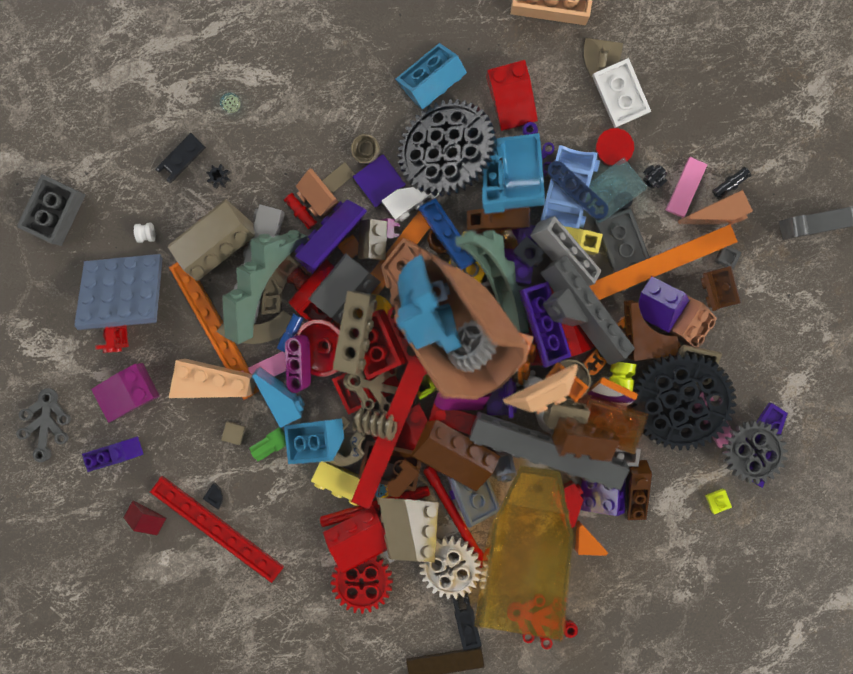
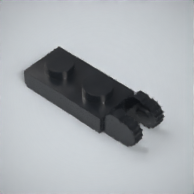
(465, 622)

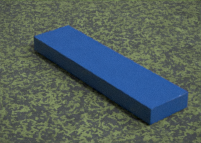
(446, 233)

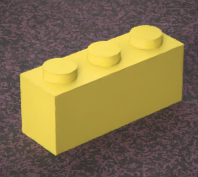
(336, 479)

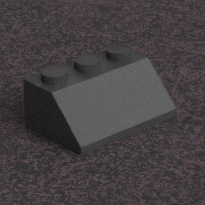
(344, 277)

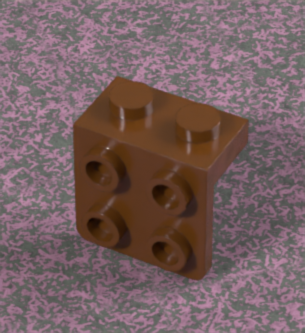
(720, 288)

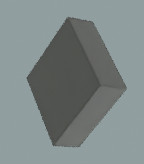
(727, 257)

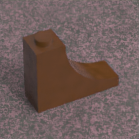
(646, 341)

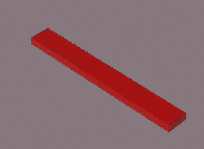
(383, 447)
(216, 529)

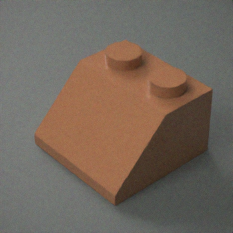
(317, 194)

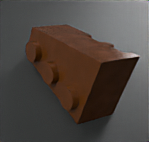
(584, 439)

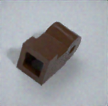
(398, 485)

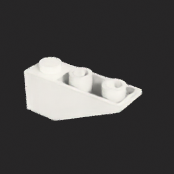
(403, 201)

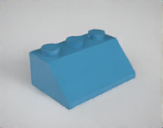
(431, 75)
(313, 441)

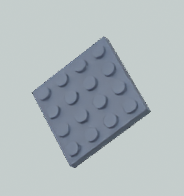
(119, 292)

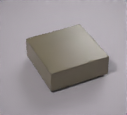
(233, 433)

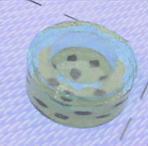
(230, 102)

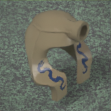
(350, 448)

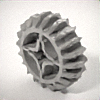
(475, 348)

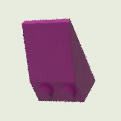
(125, 392)

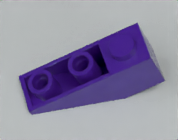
(112, 454)

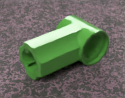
(273, 442)

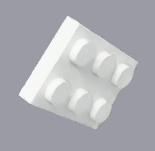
(621, 93)

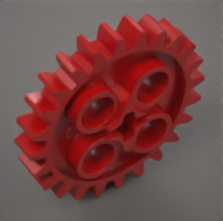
(363, 598)

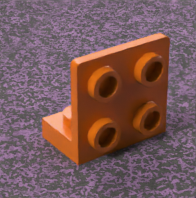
(524, 371)

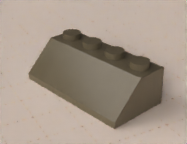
(212, 240)

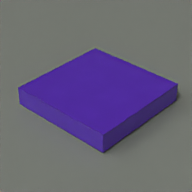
(378, 180)

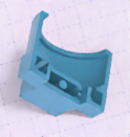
(521, 179)
(420, 313)

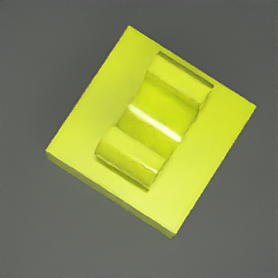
(718, 501)

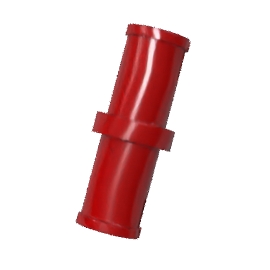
(300, 211)

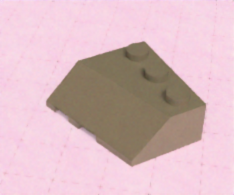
(409, 528)

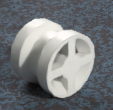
(144, 232)

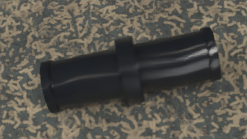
(731, 183)

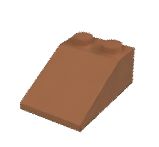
(728, 210)

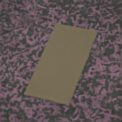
(338, 177)

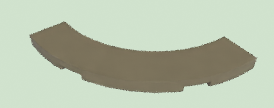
(275, 286)

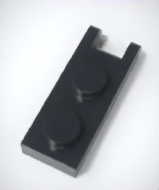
(181, 157)

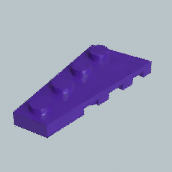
(771, 415)

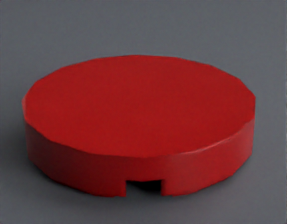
(614, 146)

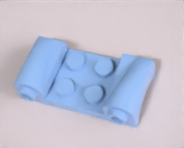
(557, 201)

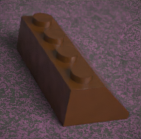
(455, 455)

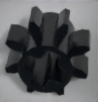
(655, 176)
(220, 181)

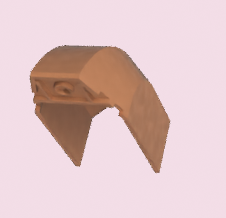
(468, 302)

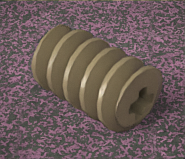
(374, 424)

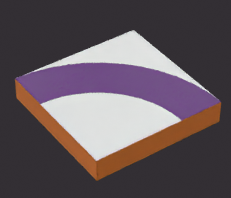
(612, 392)

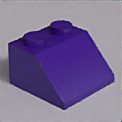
(662, 304)

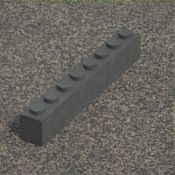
(540, 449)

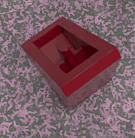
(143, 519)

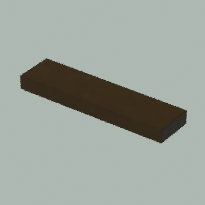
(446, 662)

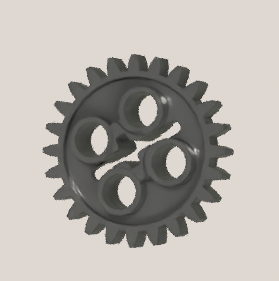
(768, 441)

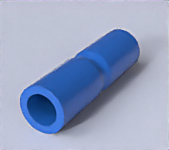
(291, 330)

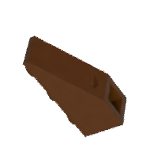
(511, 218)
(638, 490)

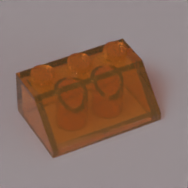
(623, 420)

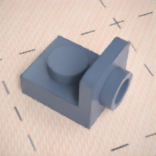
(505, 467)

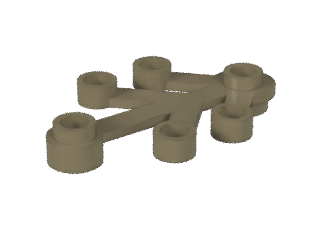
(375, 387)

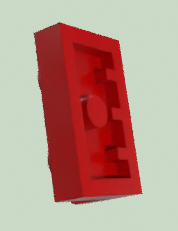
(115, 338)

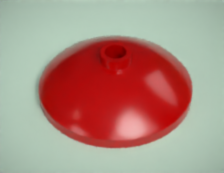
(318, 333)

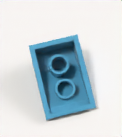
(283, 403)

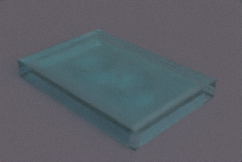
(616, 187)

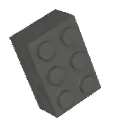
(51, 210)

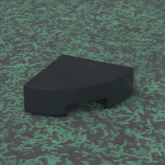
(214, 496)

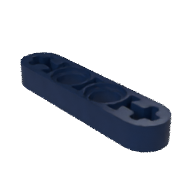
(575, 192)

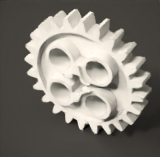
(459, 582)

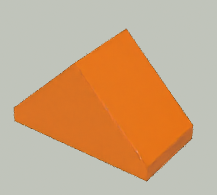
(586, 543)

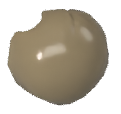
(365, 148)

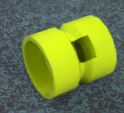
(623, 374)

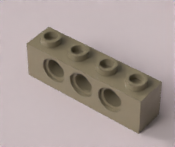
(343, 360)

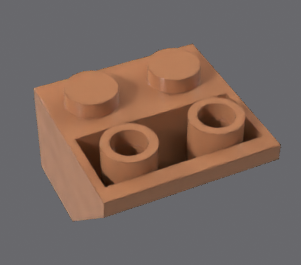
(694, 323)

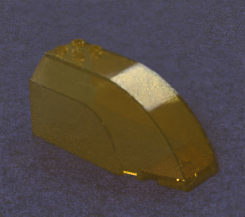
(528, 558)

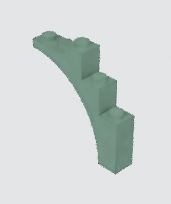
(490, 255)
(252, 277)

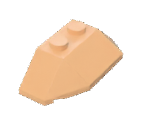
(544, 392)

